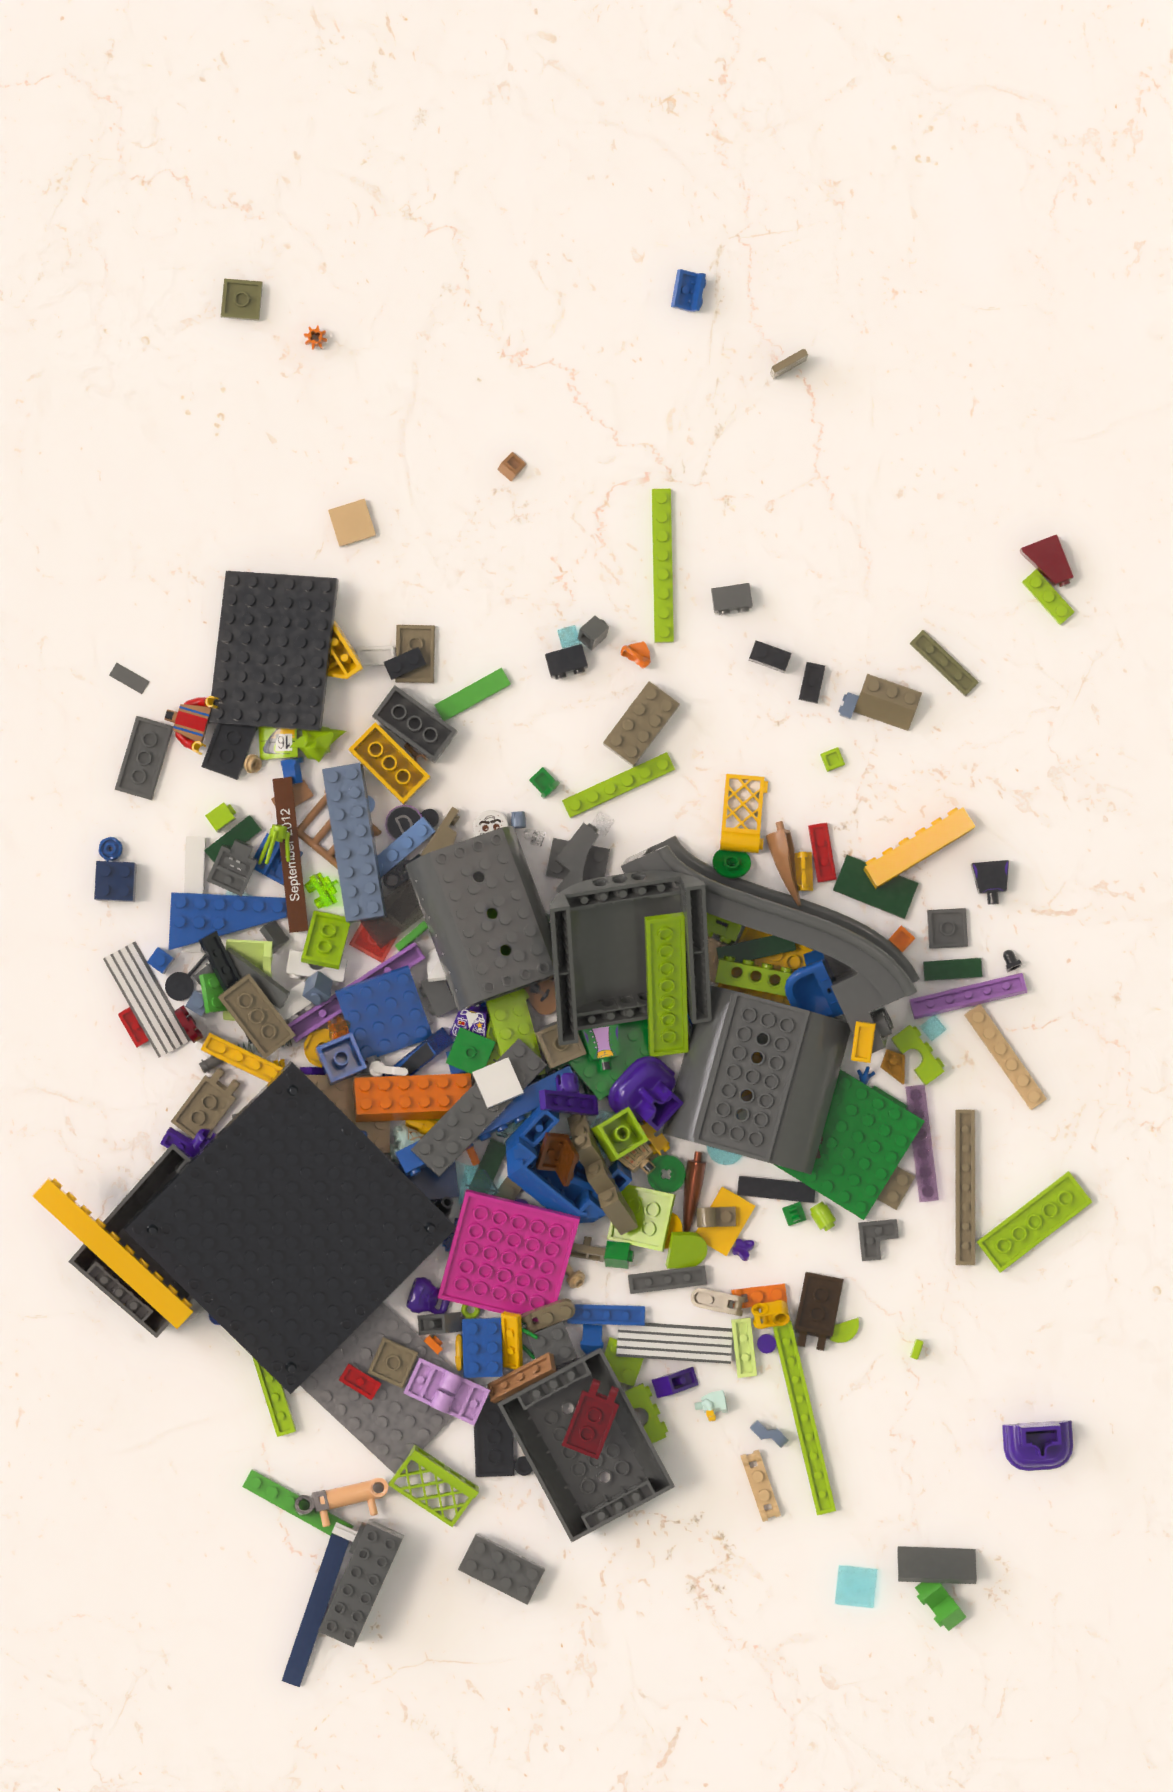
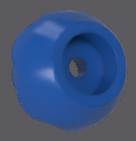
(104, 847)

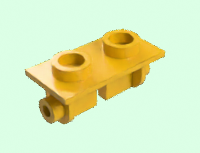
(804, 871)
(656, 1143)

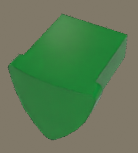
(544, 782)

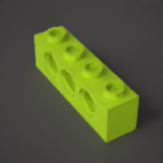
(727, 963)

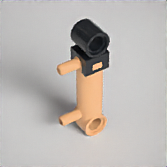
(343, 1496)

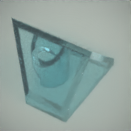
(476, 1180)

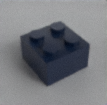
(115, 881)

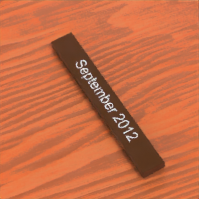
(291, 870)

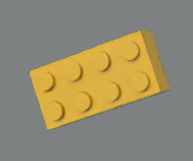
(389, 763)

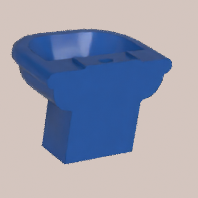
(811, 986)

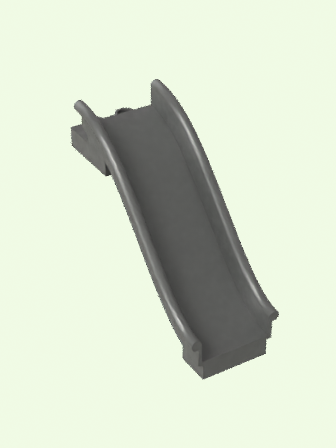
(878, 967)

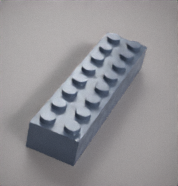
(354, 843)

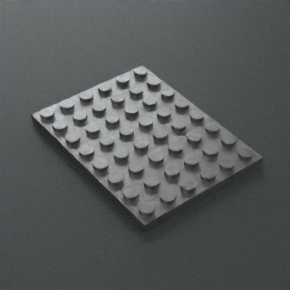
(391, 1420)

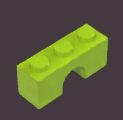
(910, 1039)
(639, 1398)

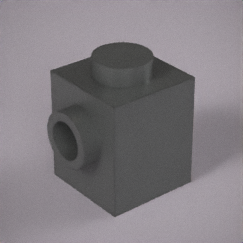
(593, 632)

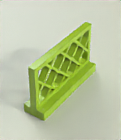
(439, 1470)

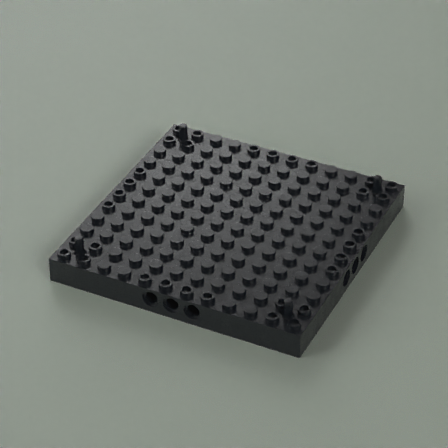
(290, 1227)

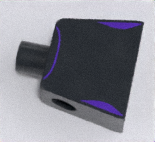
(991, 878)

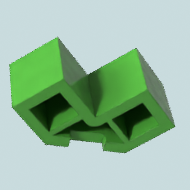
(941, 1603)

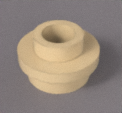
(252, 763)

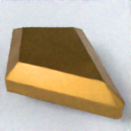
(894, 1065)

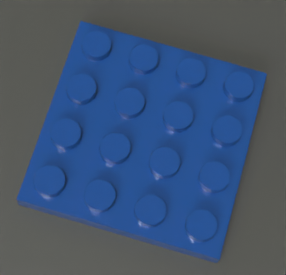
(384, 1013)

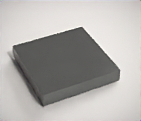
(947, 928)

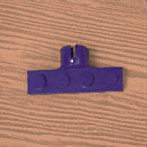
(567, 1097)
(190, 1146)

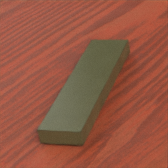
(943, 663)

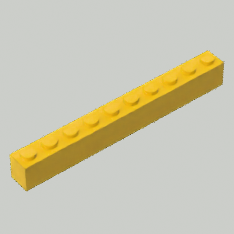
(113, 1253)

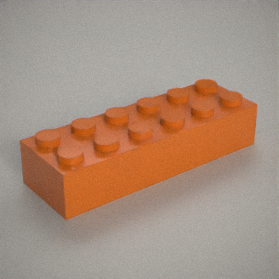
(407, 1096)

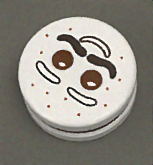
(489, 821)

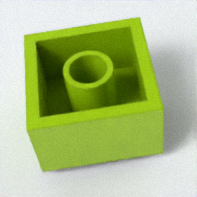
(619, 1134)

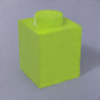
(221, 816)

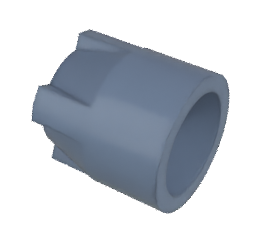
(518, 820)

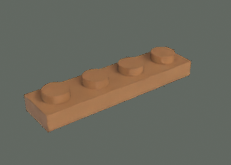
(521, 1377)

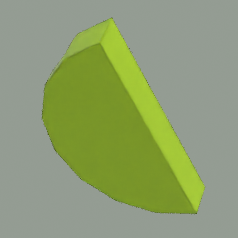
(845, 1331)

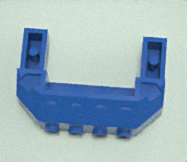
(545, 1185)

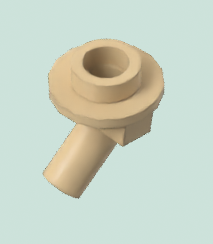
(574, 1279)

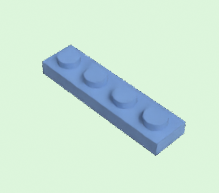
(404, 845)

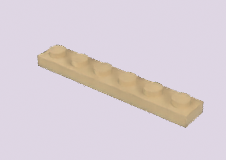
(1005, 1057)

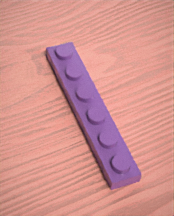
(968, 996)

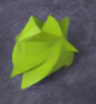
(317, 744)

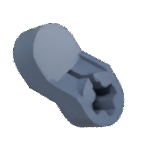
(775, 1434)

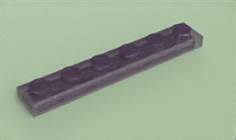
(922, 1145)

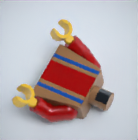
(191, 721)

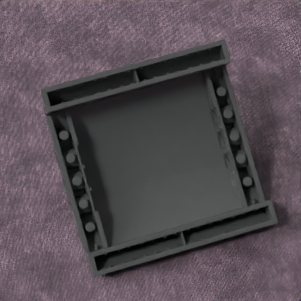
(603, 951)

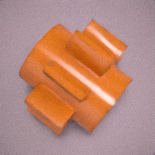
(315, 331)

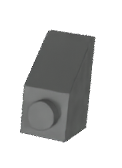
(439, 1323)

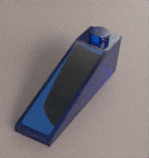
(425, 1052)

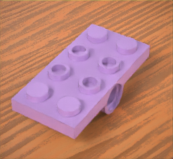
(446, 1391)

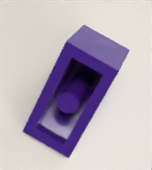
(675, 1382)

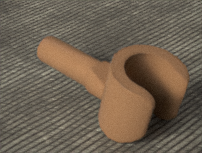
(414, 753)

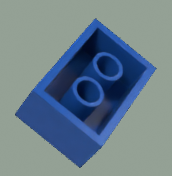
(482, 1347)

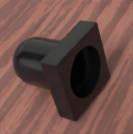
(1011, 961)

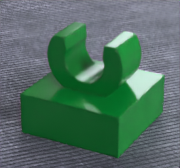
(794, 1213)

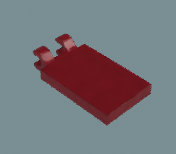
(591, 1421)

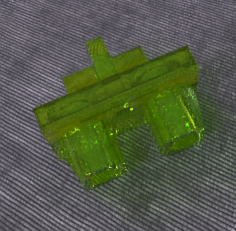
(325, 888)

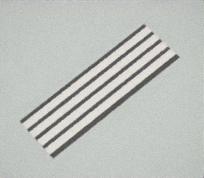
(146, 999)
(675, 1342)

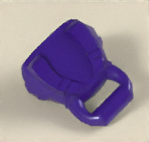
(424, 1297)

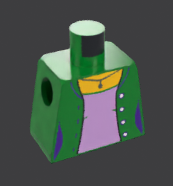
(601, 1044)

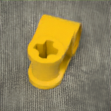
(772, 1314)

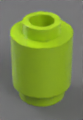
(823, 1216)

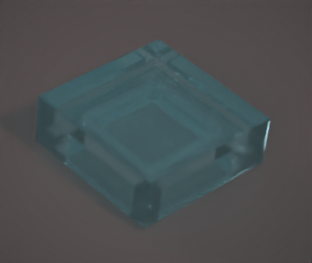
(568, 636)
(932, 1028)

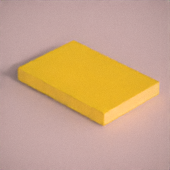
(724, 1237)

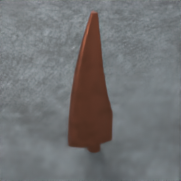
(692, 1189)

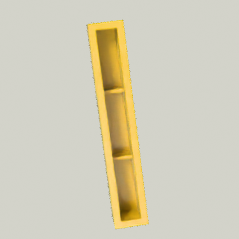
(919, 847)

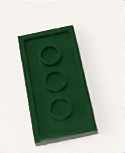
(891, 897)

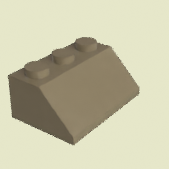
(887, 702)

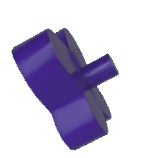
(742, 1247)

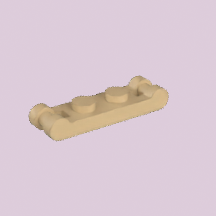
(760, 1485)

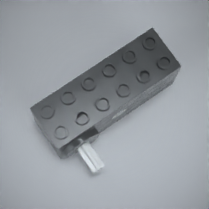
(373, 1553)

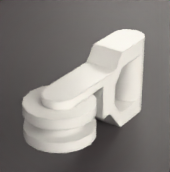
(377, 1069)

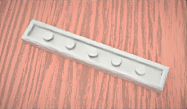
(194, 874)

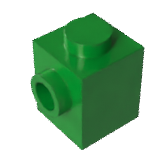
(618, 1254)

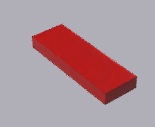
(822, 852)

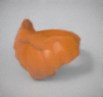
(638, 653)

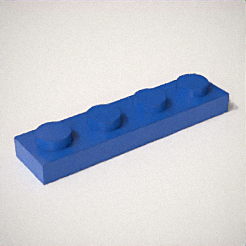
(608, 1315)

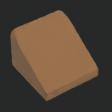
(511, 466)

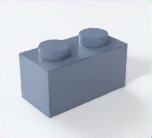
(848, 706)

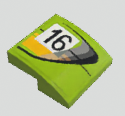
(276, 743)

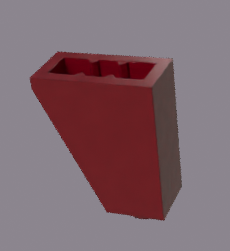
(1049, 560)

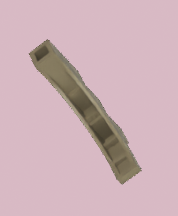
(599, 1176)

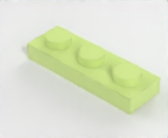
(743, 1347)

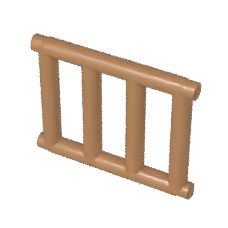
(314, 843)

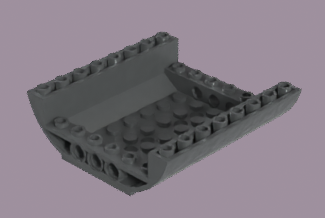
(788, 1087)

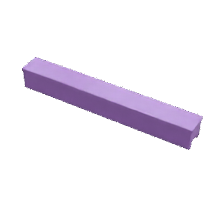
(331, 1009)

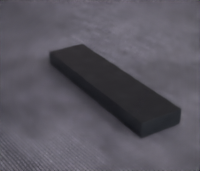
(775, 1189)

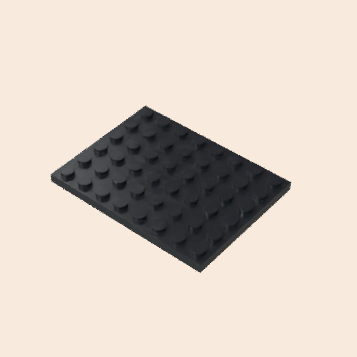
(273, 650)

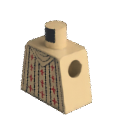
(639, 1159)

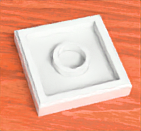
(497, 1083)

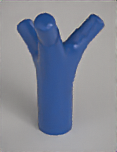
(865, 1077)

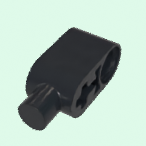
(400, 866)

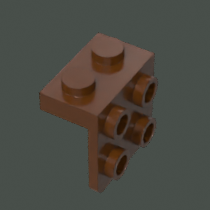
(558, 1155)

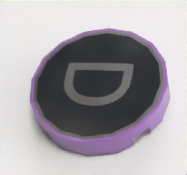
(401, 819)

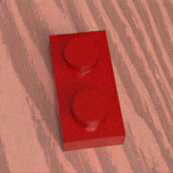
(133, 1027)
(360, 1381)

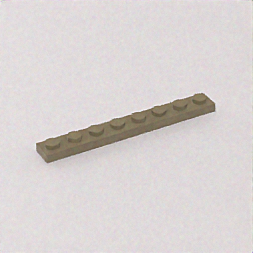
(964, 1187)

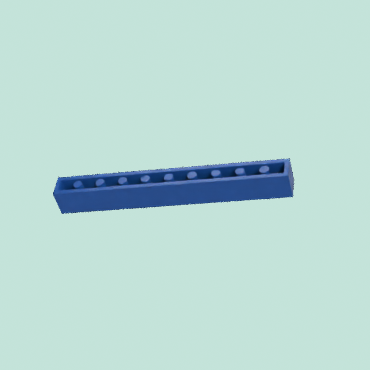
(515, 1112)

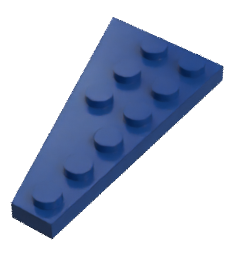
(201, 914)

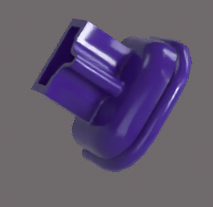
(647, 1091)
(1038, 1444)

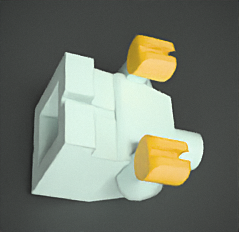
(712, 1403)

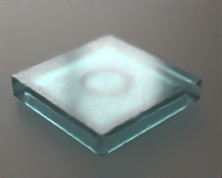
(855, 1586)

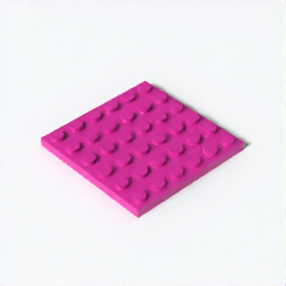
(507, 1254)

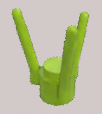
(276, 833)

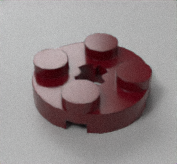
(189, 1024)

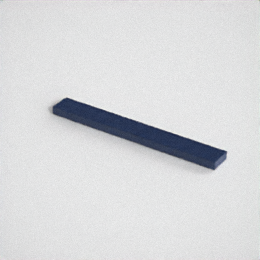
(315, 1610)

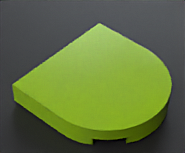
(685, 1250)

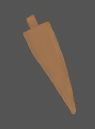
(783, 854)

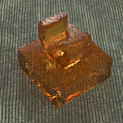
(338, 1029)

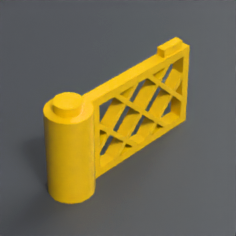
(737, 838)

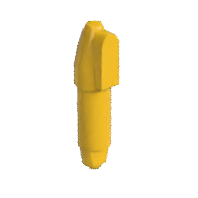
(459, 1352)

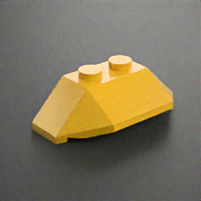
(343, 658)

